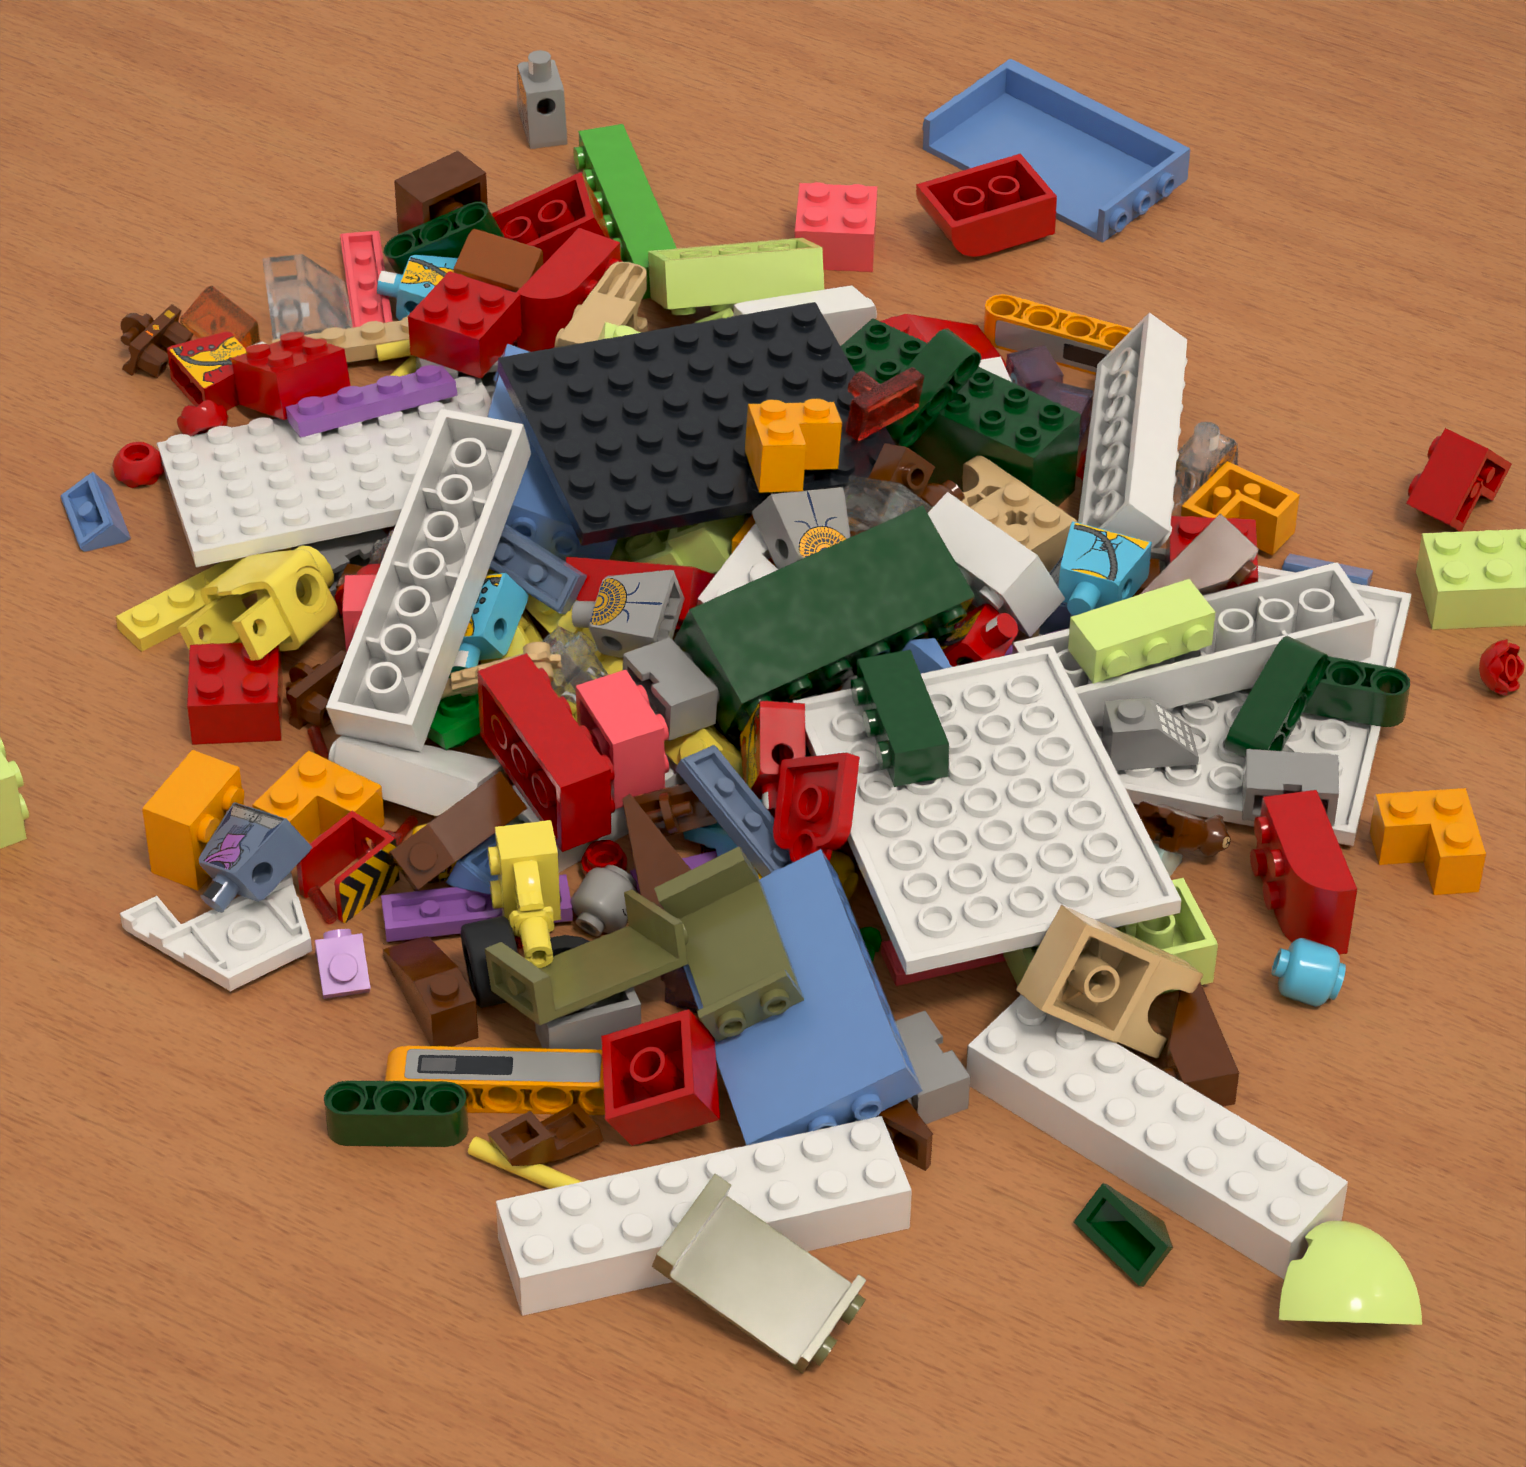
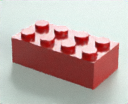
(545, 751)

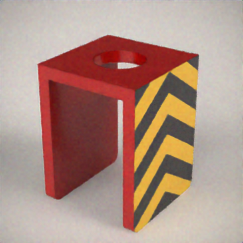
(338, 849)

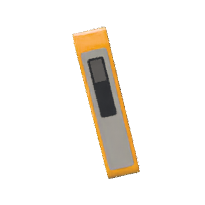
(1068, 336)
(508, 1077)

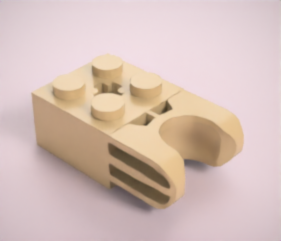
(611, 301)
(1016, 509)
(1103, 980)

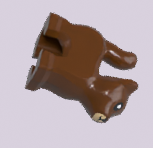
(1182, 830)

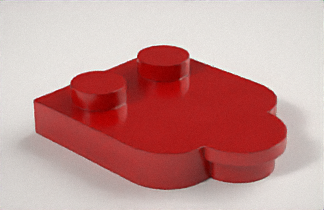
(815, 803)

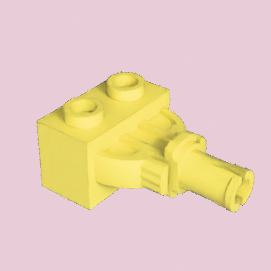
(527, 885)

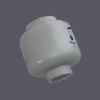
(601, 900)

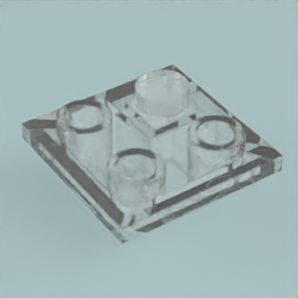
(304, 296)

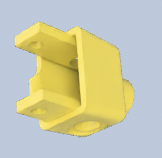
(289, 606)

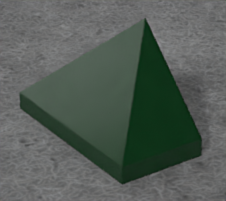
(1125, 1233)

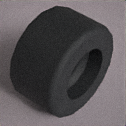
(474, 939)

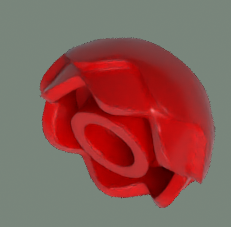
(202, 418)
(138, 464)
(1501, 667)

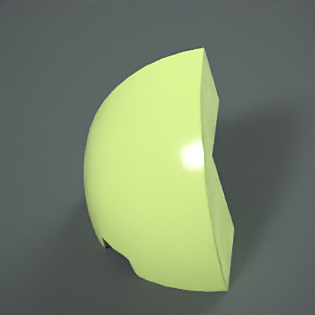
(1349, 1278)

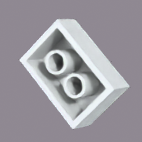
(996, 565)

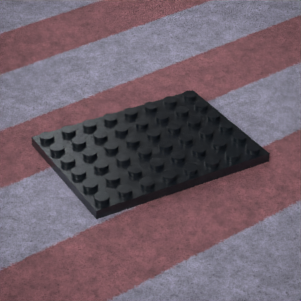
(655, 421)

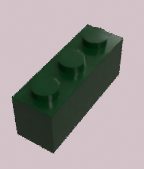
(900, 718)

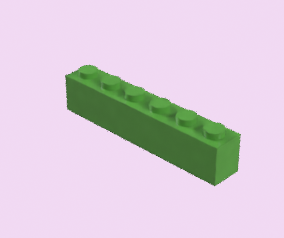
(623, 194)

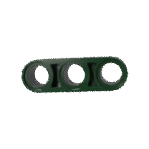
(440, 236)
(947, 367)
(1361, 693)
(1277, 698)
(396, 1113)

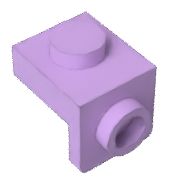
(342, 963)

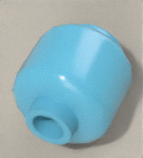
(1309, 972)

